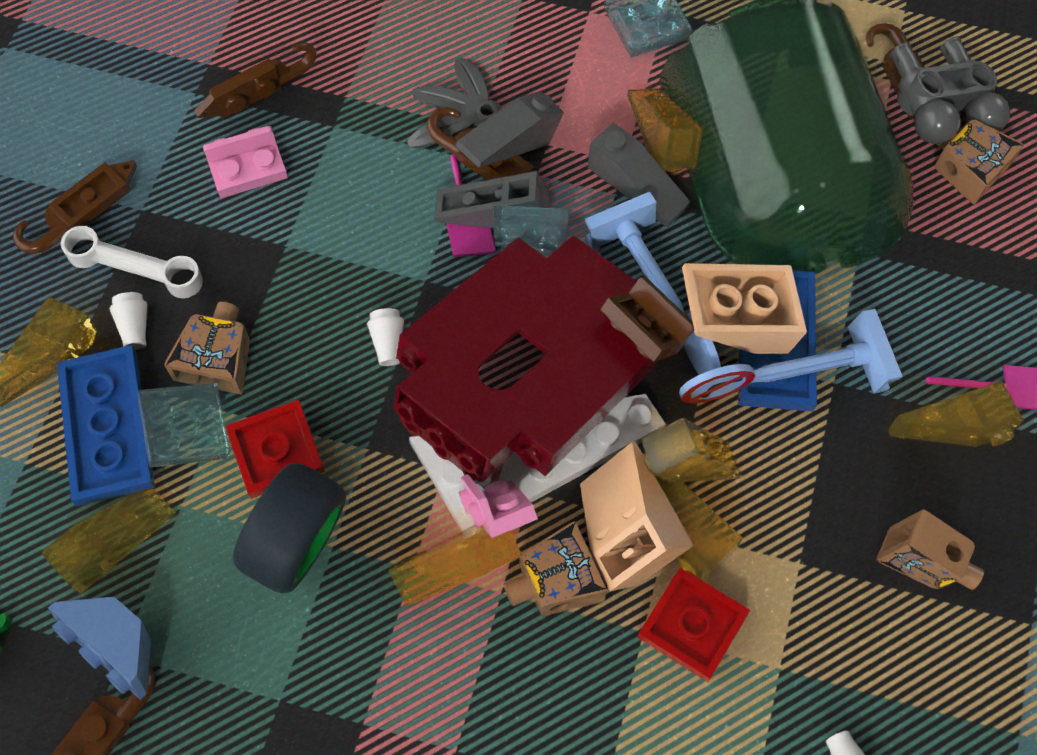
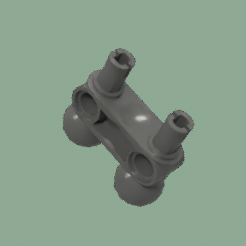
(940, 92)

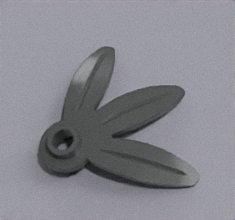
(470, 106)

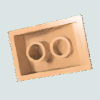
(745, 306)

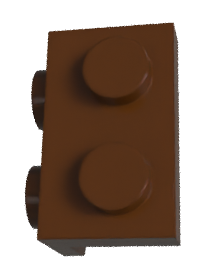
(649, 320)

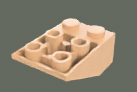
(630, 521)

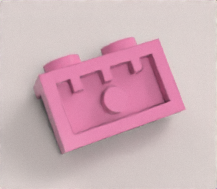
(245, 161)
(498, 507)

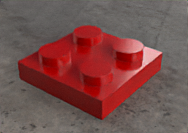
(271, 442)
(693, 624)

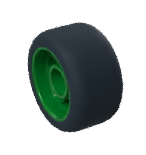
(289, 527)

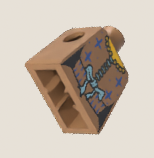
(976, 159)
(211, 351)
(930, 552)
(558, 574)

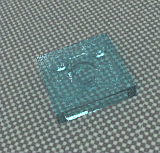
(647, 24)
(534, 225)
(183, 425)

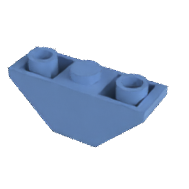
(108, 638)

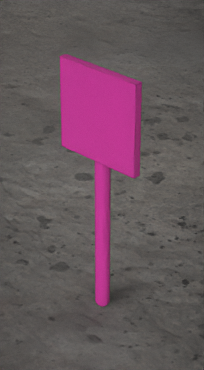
(468, 239)
(1019, 382)

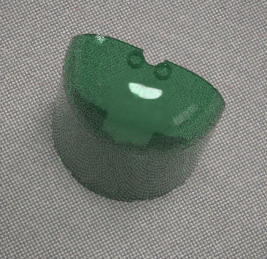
(792, 138)

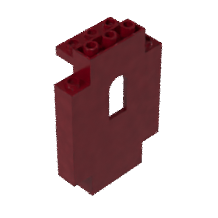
(558, 400)

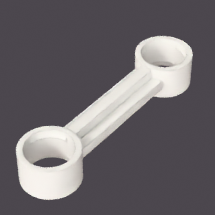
(131, 261)

